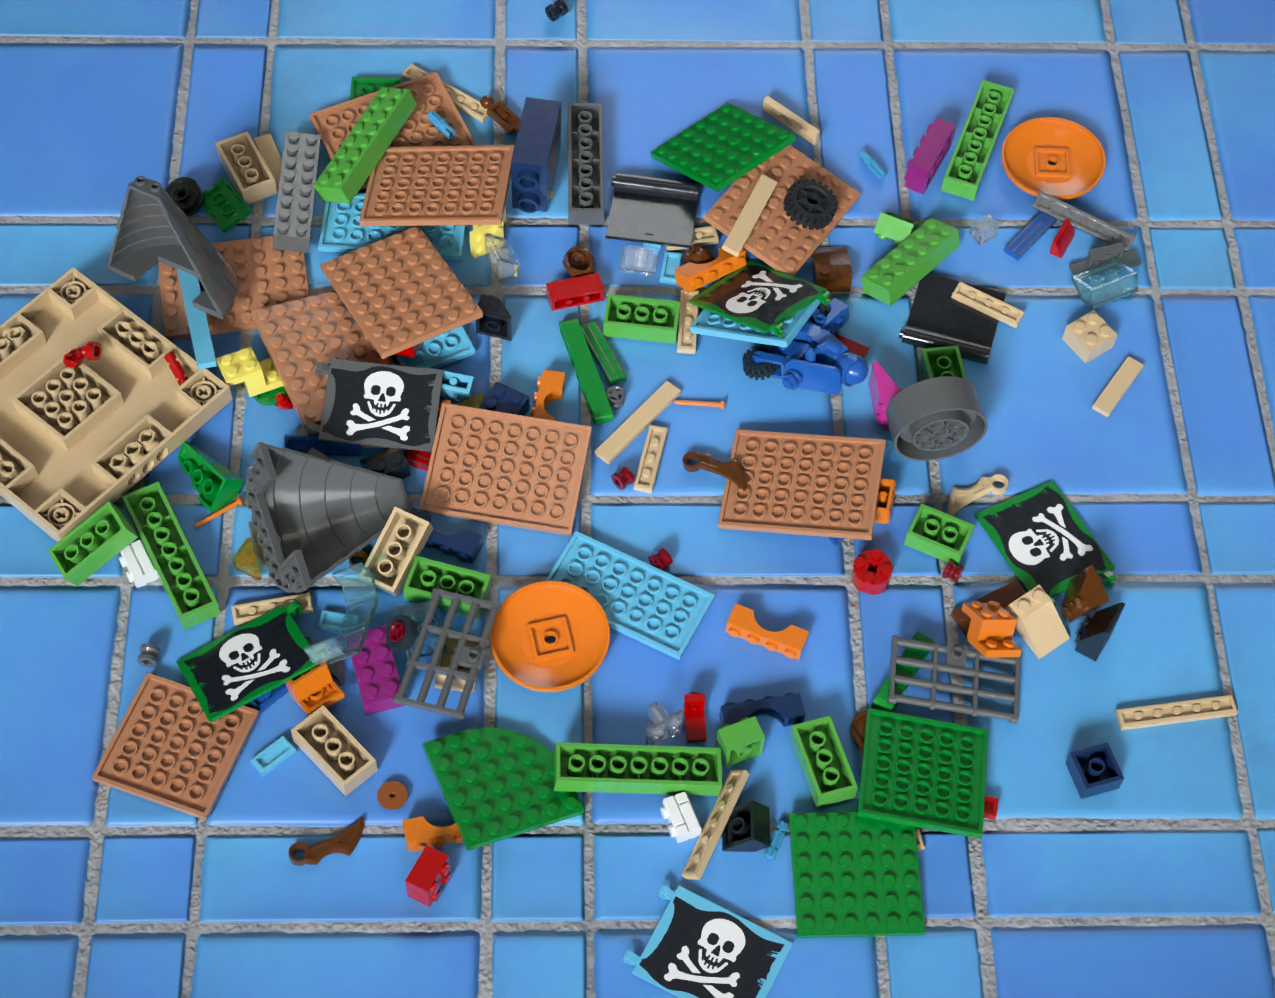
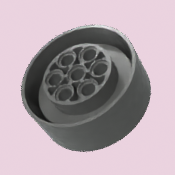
(936, 418)

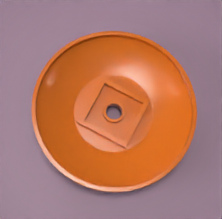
(1070, 146)
(546, 611)

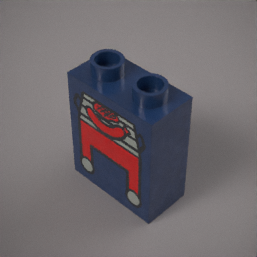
(536, 154)

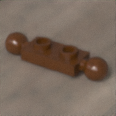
(501, 114)

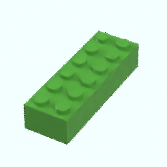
(910, 261)

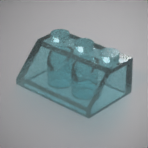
(1106, 283)

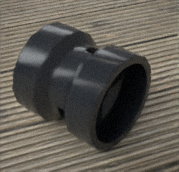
(558, 9)

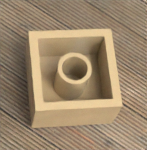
(1089, 336)

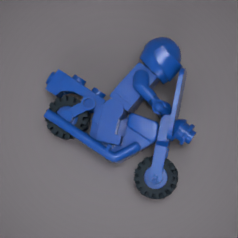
(814, 357)

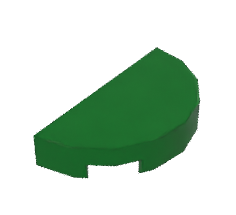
(268, 398)

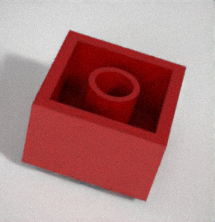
(428, 876)

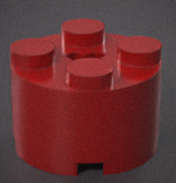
(872, 572)

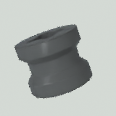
(618, 393)
(148, 655)

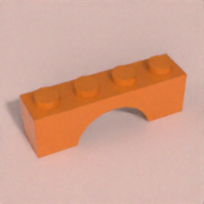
(693, 276)
(551, 387)
(788, 641)
(421, 833)

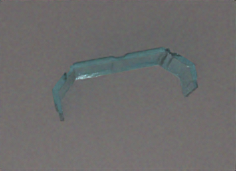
(361, 604)

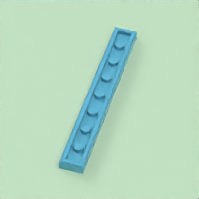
(197, 321)

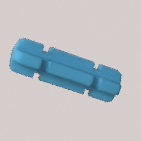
(776, 840)

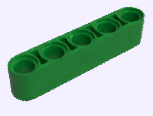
(880, 701)

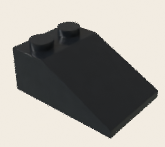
(1098, 631)

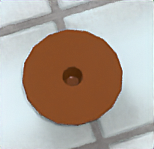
(392, 795)

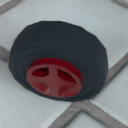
(401, 633)

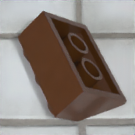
(1084, 595)

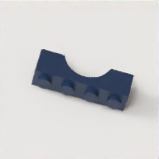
(462, 545)
(786, 709)

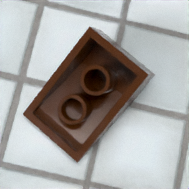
(832, 269)

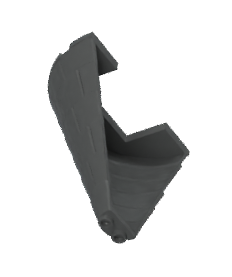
(158, 230)
(314, 512)

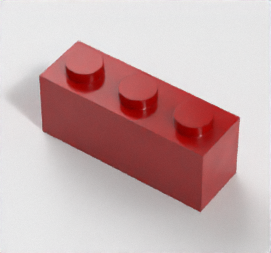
(574, 291)

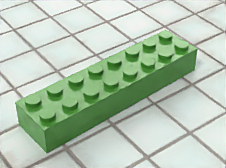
(977, 140)
(365, 145)
(171, 555)
(637, 769)

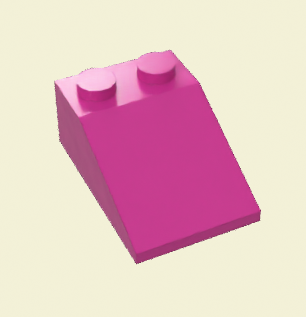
(882, 391)

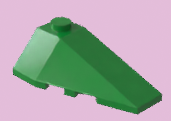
(211, 479)

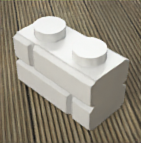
(138, 564)
(681, 817)

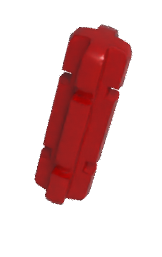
(176, 367)

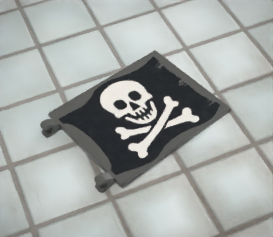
(379, 405)

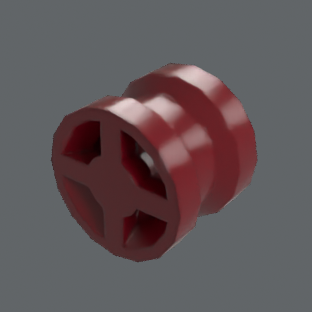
(623, 478)
(660, 559)
(953, 571)

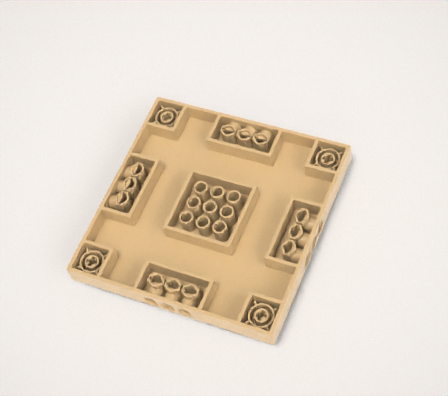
(94, 428)

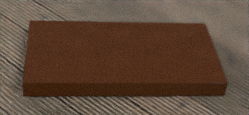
(1003, 595)

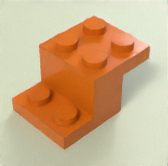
(991, 629)
(314, 689)

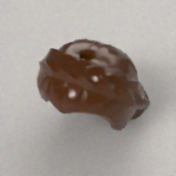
(698, 255)
(584, 264)

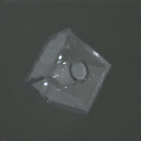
(501, 258)
(639, 259)

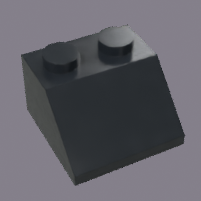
(495, 319)
(388, 462)
(747, 828)

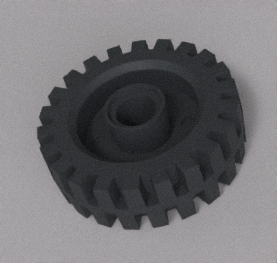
(810, 204)

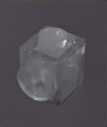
(984, 229)

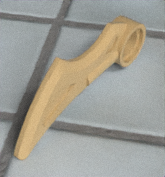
(963, 496)

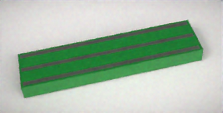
(603, 353)

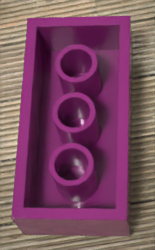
(929, 155)
(376, 673)

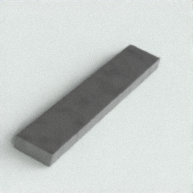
(1083, 220)

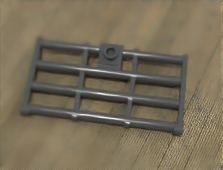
(464, 655)
(954, 663)

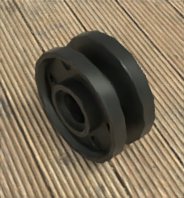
(186, 194)

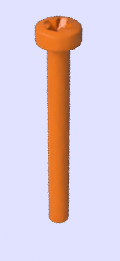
(701, 403)
(238, 502)

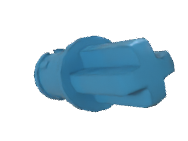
(441, 124)
(872, 164)

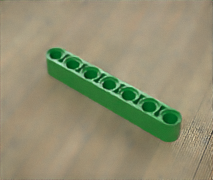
(586, 371)

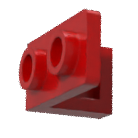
(694, 717)

